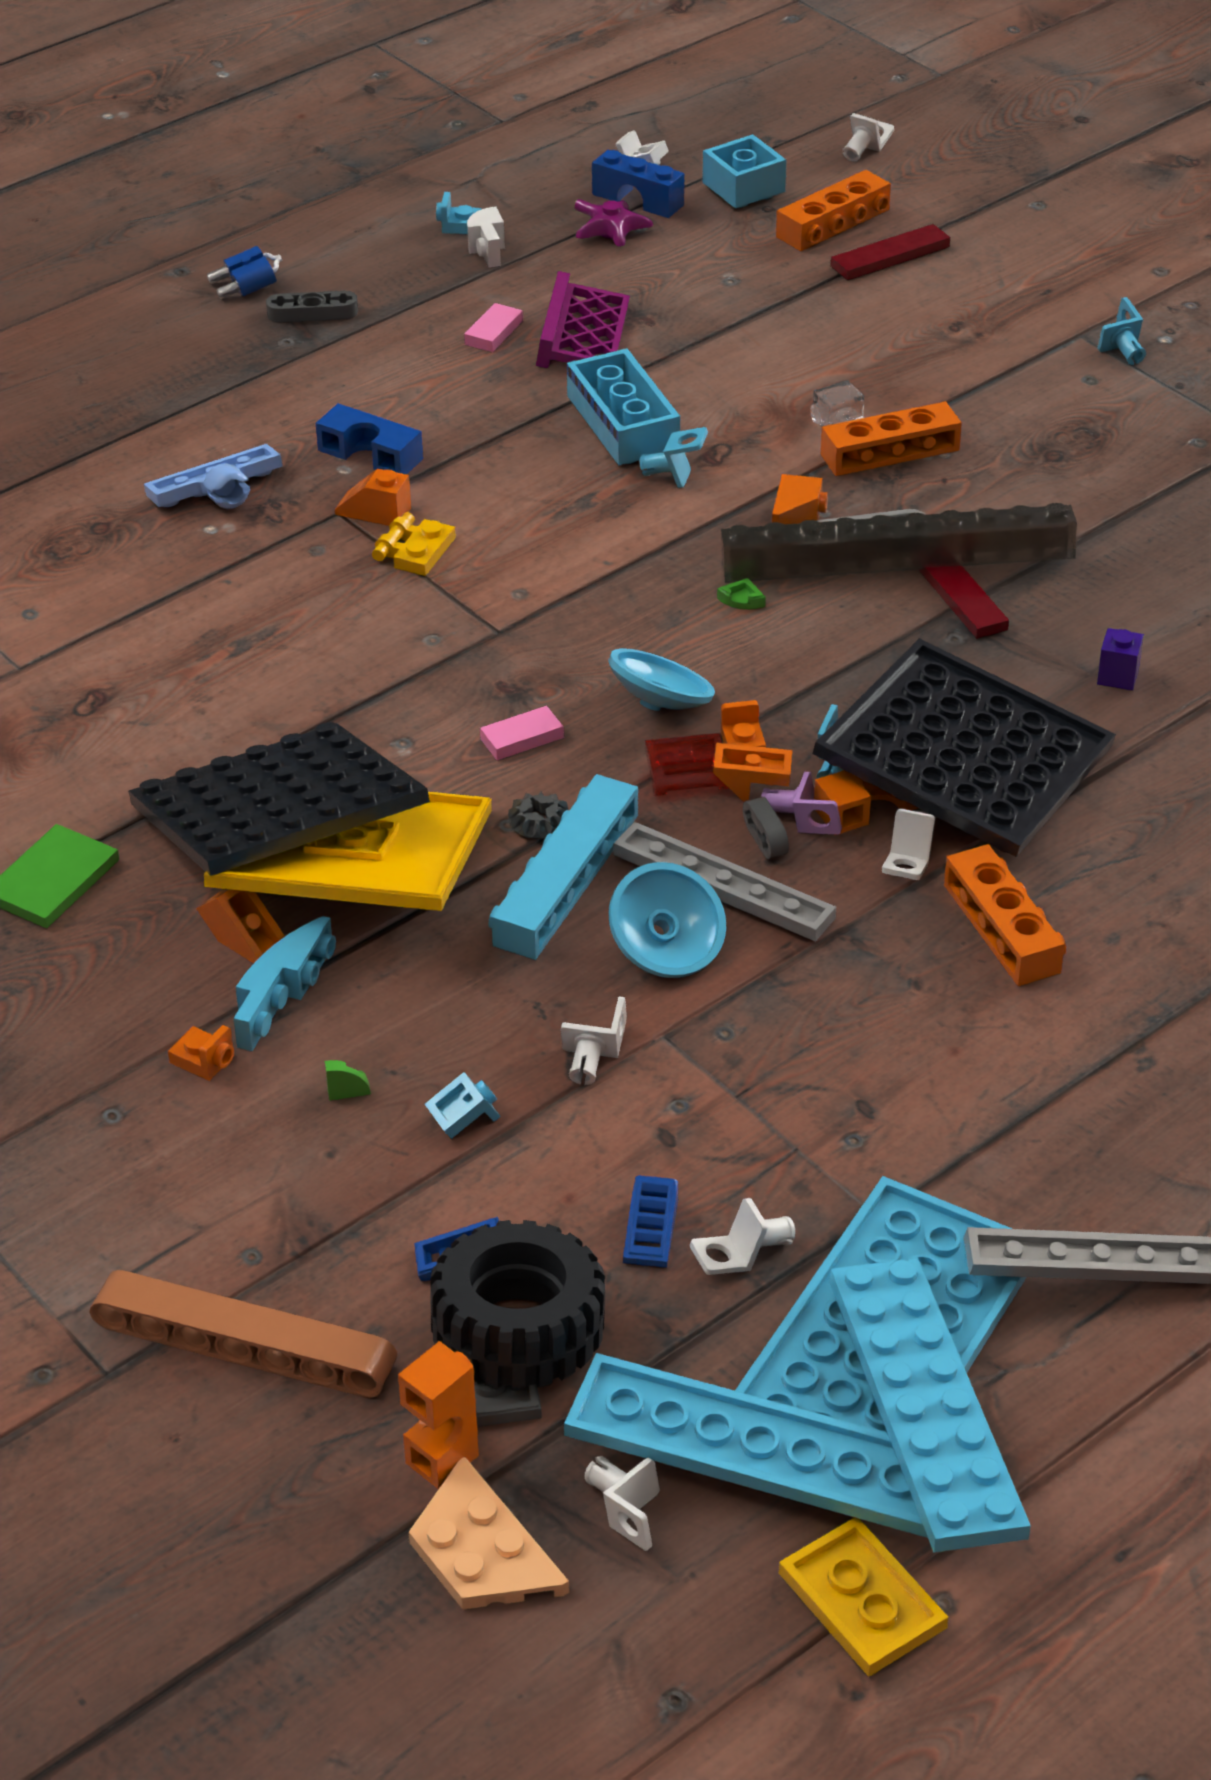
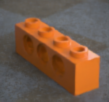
(833, 210)
(890, 438)
(1004, 915)

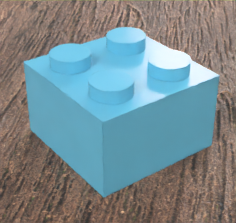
(744, 171)

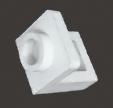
(631, 146)

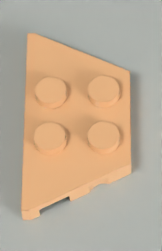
(480, 1545)

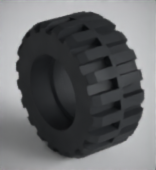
(526, 1264)

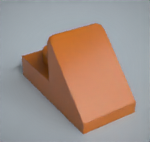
(742, 765)

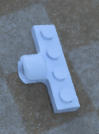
(219, 480)

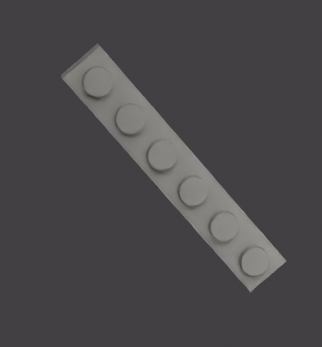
(730, 881)
(1088, 1255)

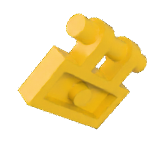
(422, 546)

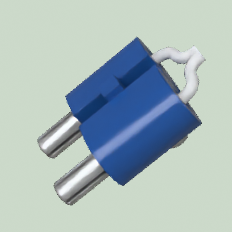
(247, 271)

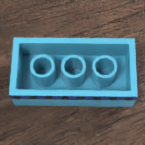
(621, 405)

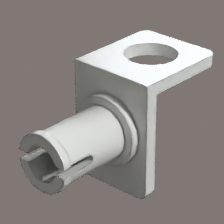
(866, 135)
(910, 844)
(593, 1042)
(744, 1240)
(626, 1495)

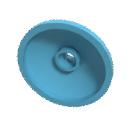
(659, 680)
(681, 906)

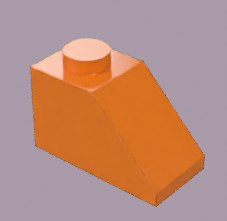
(377, 498)
(799, 499)
(241, 922)

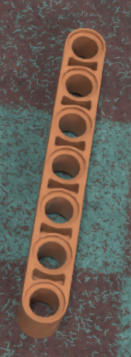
(244, 1333)

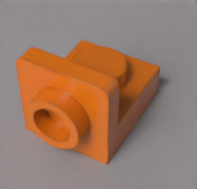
(741, 724)
(203, 1052)

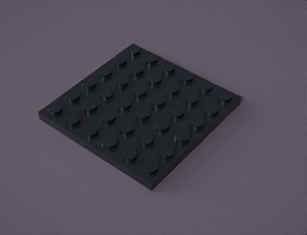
(965, 746)
(276, 797)

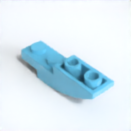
(280, 973)

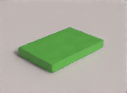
(54, 875)

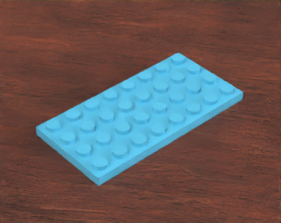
(811, 1353)

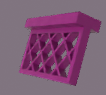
(560, 320)

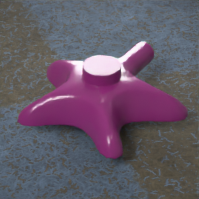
(610, 220)

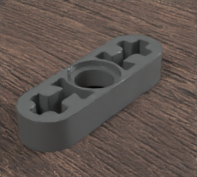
(312, 306)

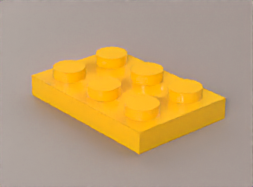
(863, 1596)

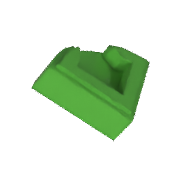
(741, 595)
(345, 1081)

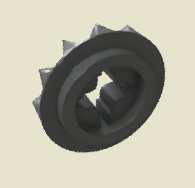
(530, 823)

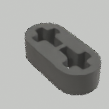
(765, 827)

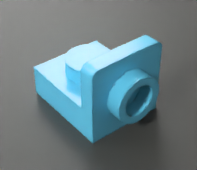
(453, 218)
(461, 1104)

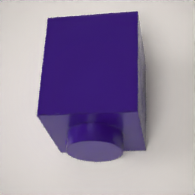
(1120, 658)

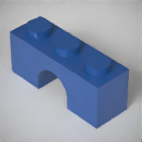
(659, 185)
(351, 430)

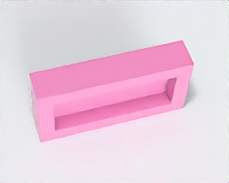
(493, 327)
(521, 732)

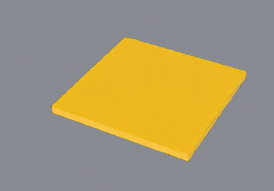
(389, 862)

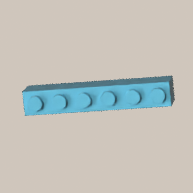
(563, 867)

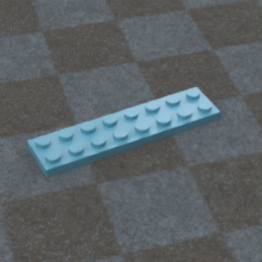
(928, 1406)
(743, 1441)

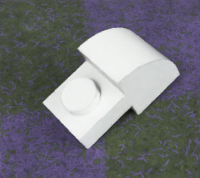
(486, 235)

